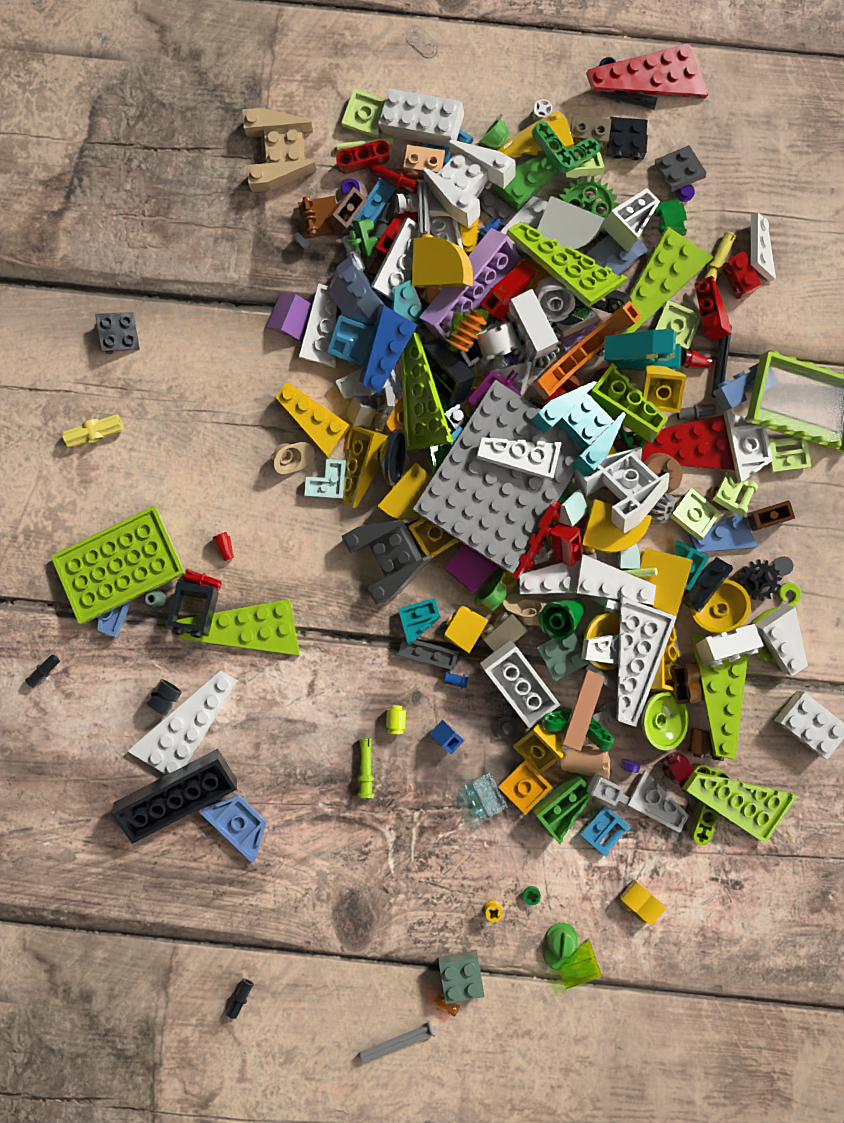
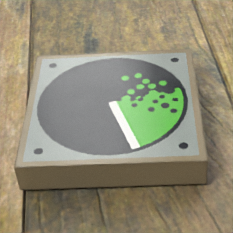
(579, 318)

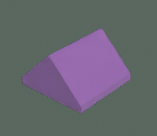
(290, 316)

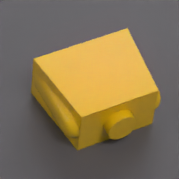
(464, 628)

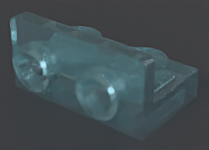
(485, 796)

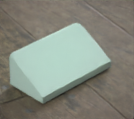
(573, 509)

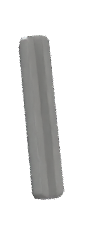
(423, 208)

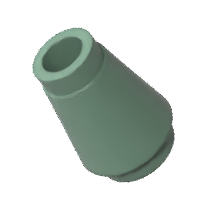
(159, 601)

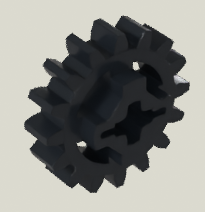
(763, 573)

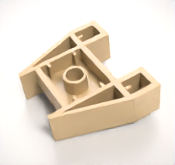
(283, 148)

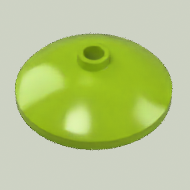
(664, 721)

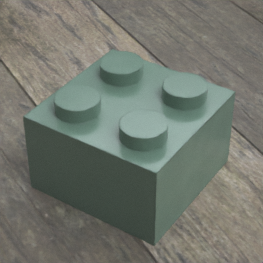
(561, 656)
(461, 977)

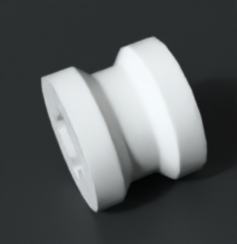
(541, 106)

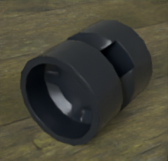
(163, 697)

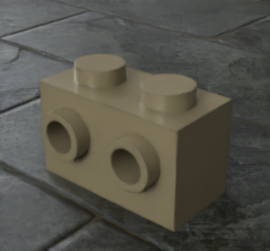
(590, 127)
(502, 631)

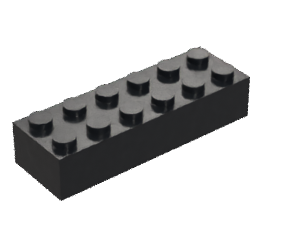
(174, 796)

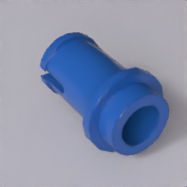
(491, 224)
(456, 680)

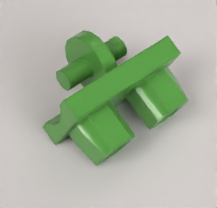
(360, 238)

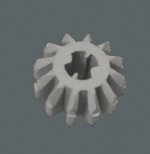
(662, 509)

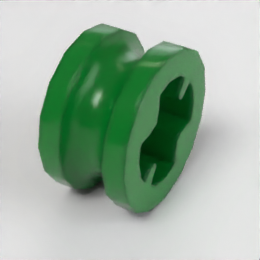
(528, 900)

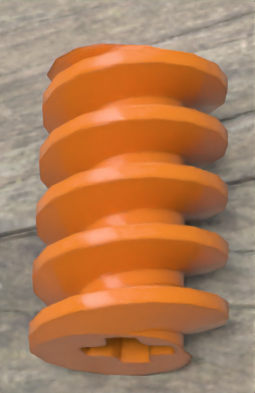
(467, 330)

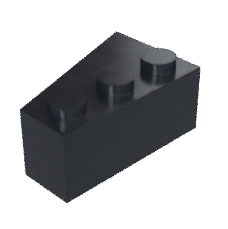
(448, 372)

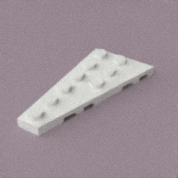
(641, 647)
(180, 734)

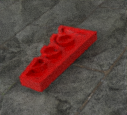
(552, 514)

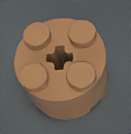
(662, 461)

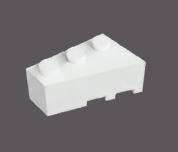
(630, 218)
(783, 639)
(729, 646)

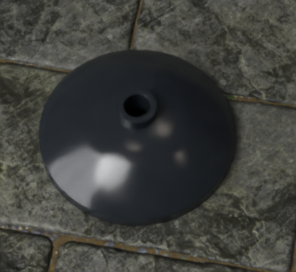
(392, 457)

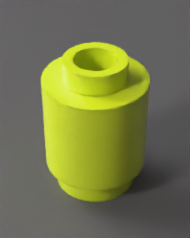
(396, 719)

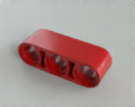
(357, 164)

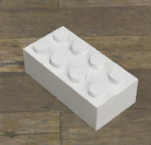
(421, 117)
(519, 683)

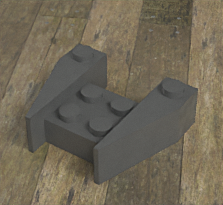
(394, 553)

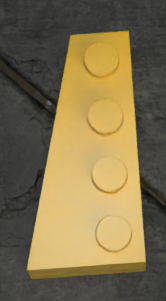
(318, 422)

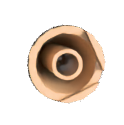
(586, 762)

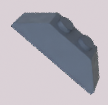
(613, 255)
(354, 293)

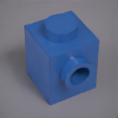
(446, 737)

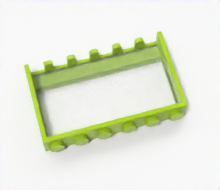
(798, 400)

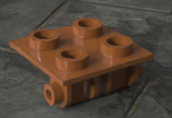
(313, 215)

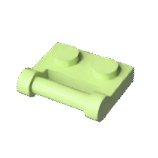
(789, 459)
(729, 490)

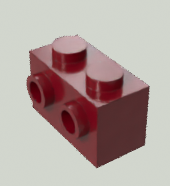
(677, 768)

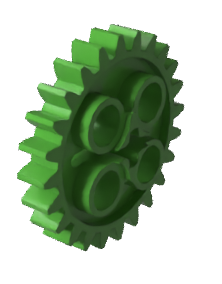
(577, 195)

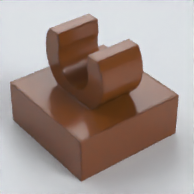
(572, 383)

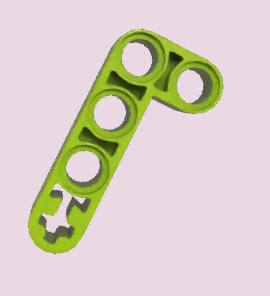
(702, 808)

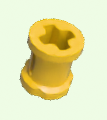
(494, 917)

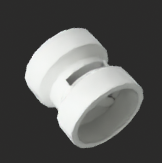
(406, 203)

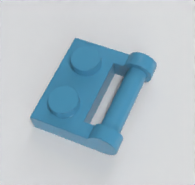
(599, 828)

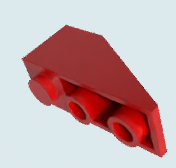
(390, 233)
(510, 286)
(712, 310)

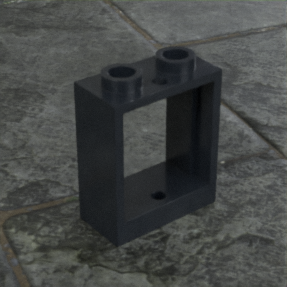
(198, 591)

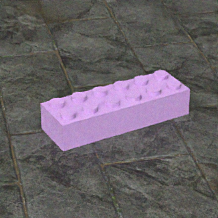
(490, 263)

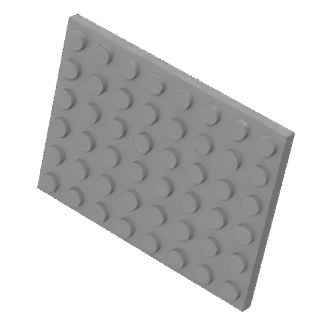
(488, 503)

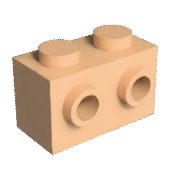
(420, 157)

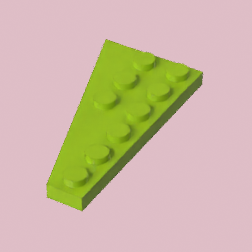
(723, 700)

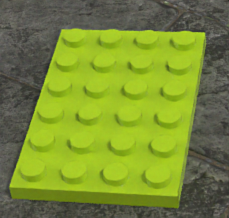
(117, 565)

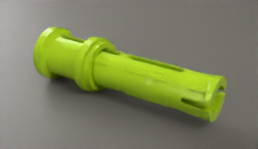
(365, 778)

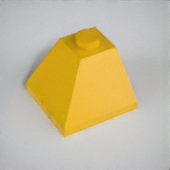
(664, 388)
(539, 747)

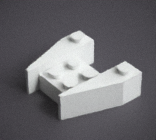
(465, 176)
(630, 482)

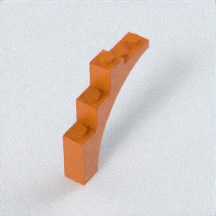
(585, 349)

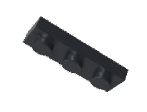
(707, 584)

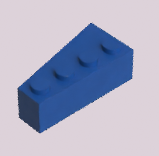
(386, 345)

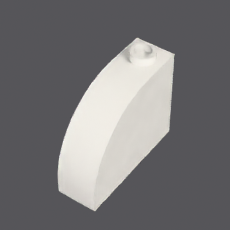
(569, 224)

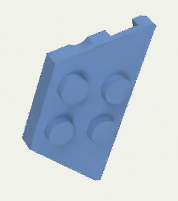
(238, 824)

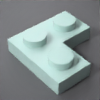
(332, 485)

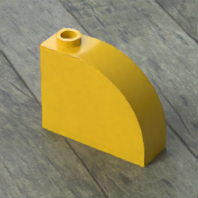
(440, 264)
(405, 494)
(604, 536)
(670, 578)

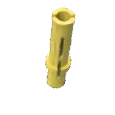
(715, 266)

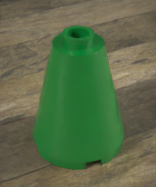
(561, 617)

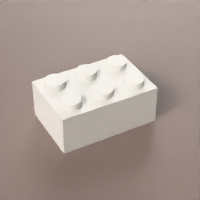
(532, 325)
(811, 724)

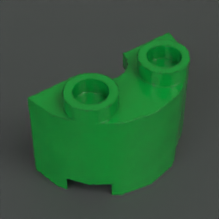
(671, 215)

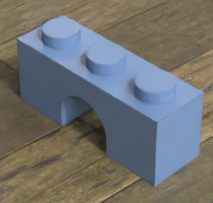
(732, 393)

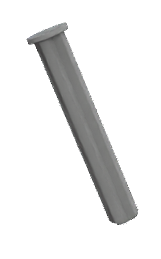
(397, 1043)

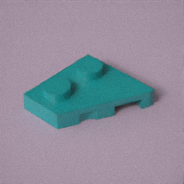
(406, 301)
(698, 558)
(418, 618)

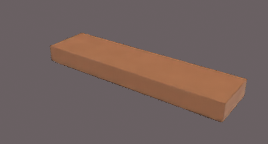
(582, 710)

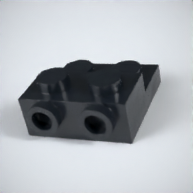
(627, 138)

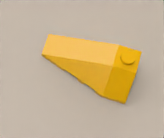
(525, 143)
(361, 462)
(663, 678)

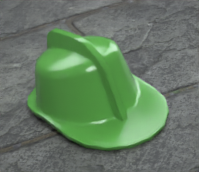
(496, 134)
(493, 593)
(560, 944)

